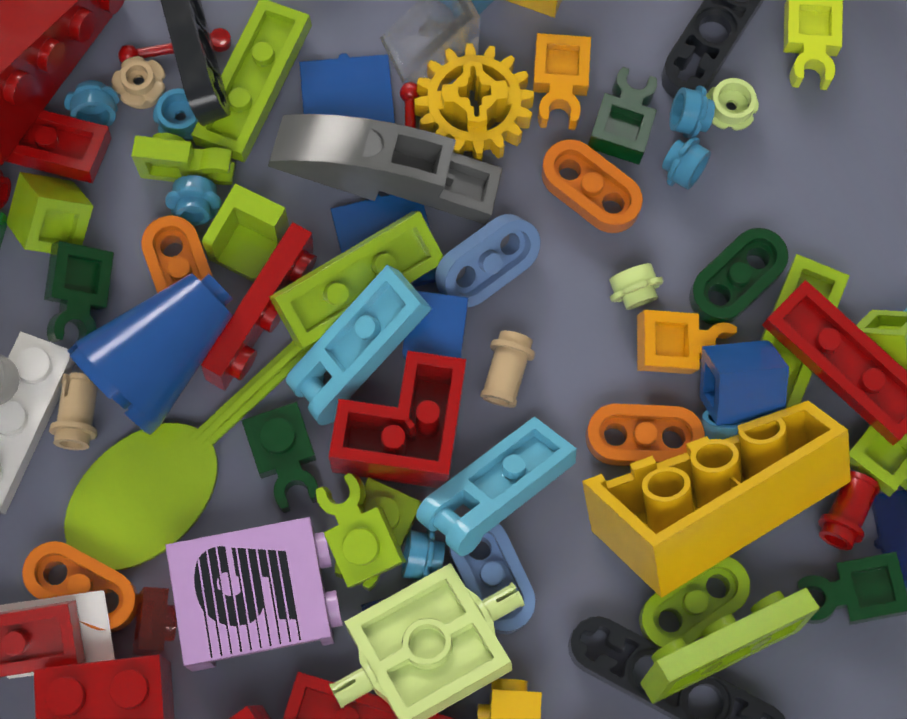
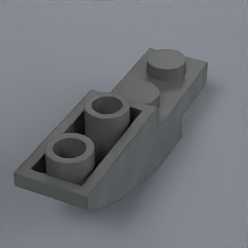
(385, 157)

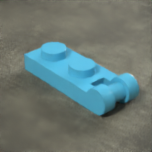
(357, 343)
(496, 484)

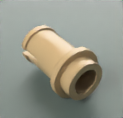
(507, 368)
(75, 413)

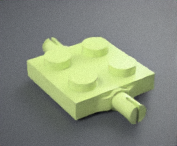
(428, 645)

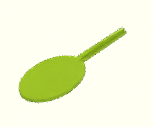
(159, 484)

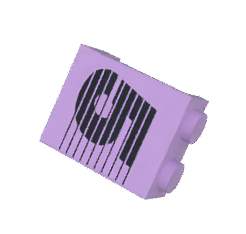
(251, 592)

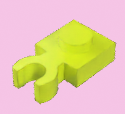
(814, 33)

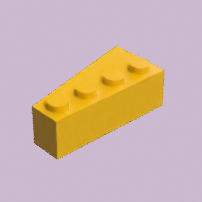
(718, 496)

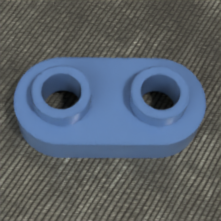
(485, 262)
(495, 573)

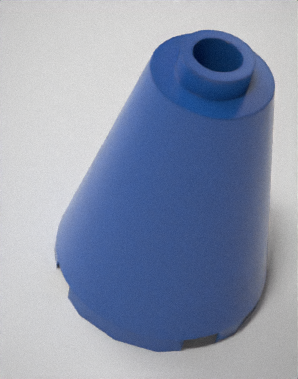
(155, 348)

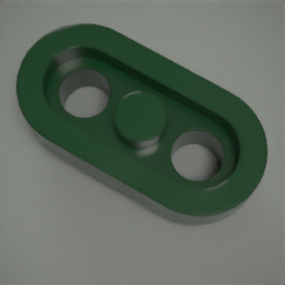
(736, 278)

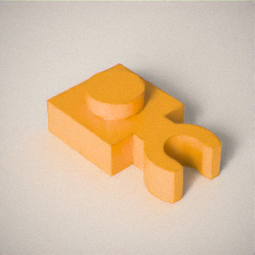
(562, 73)
(673, 341)

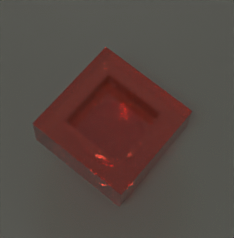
(154, 621)

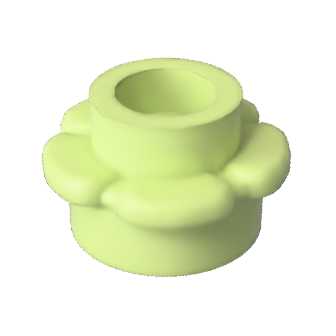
(736, 92)
(635, 286)

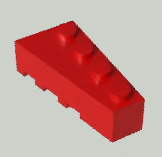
(38, 52)

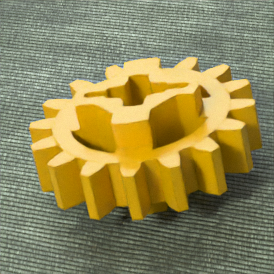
(494, 89)

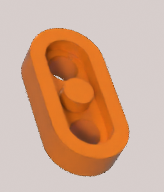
(596, 184)
(167, 269)
(642, 432)
(83, 576)

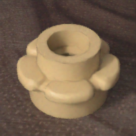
(142, 95)

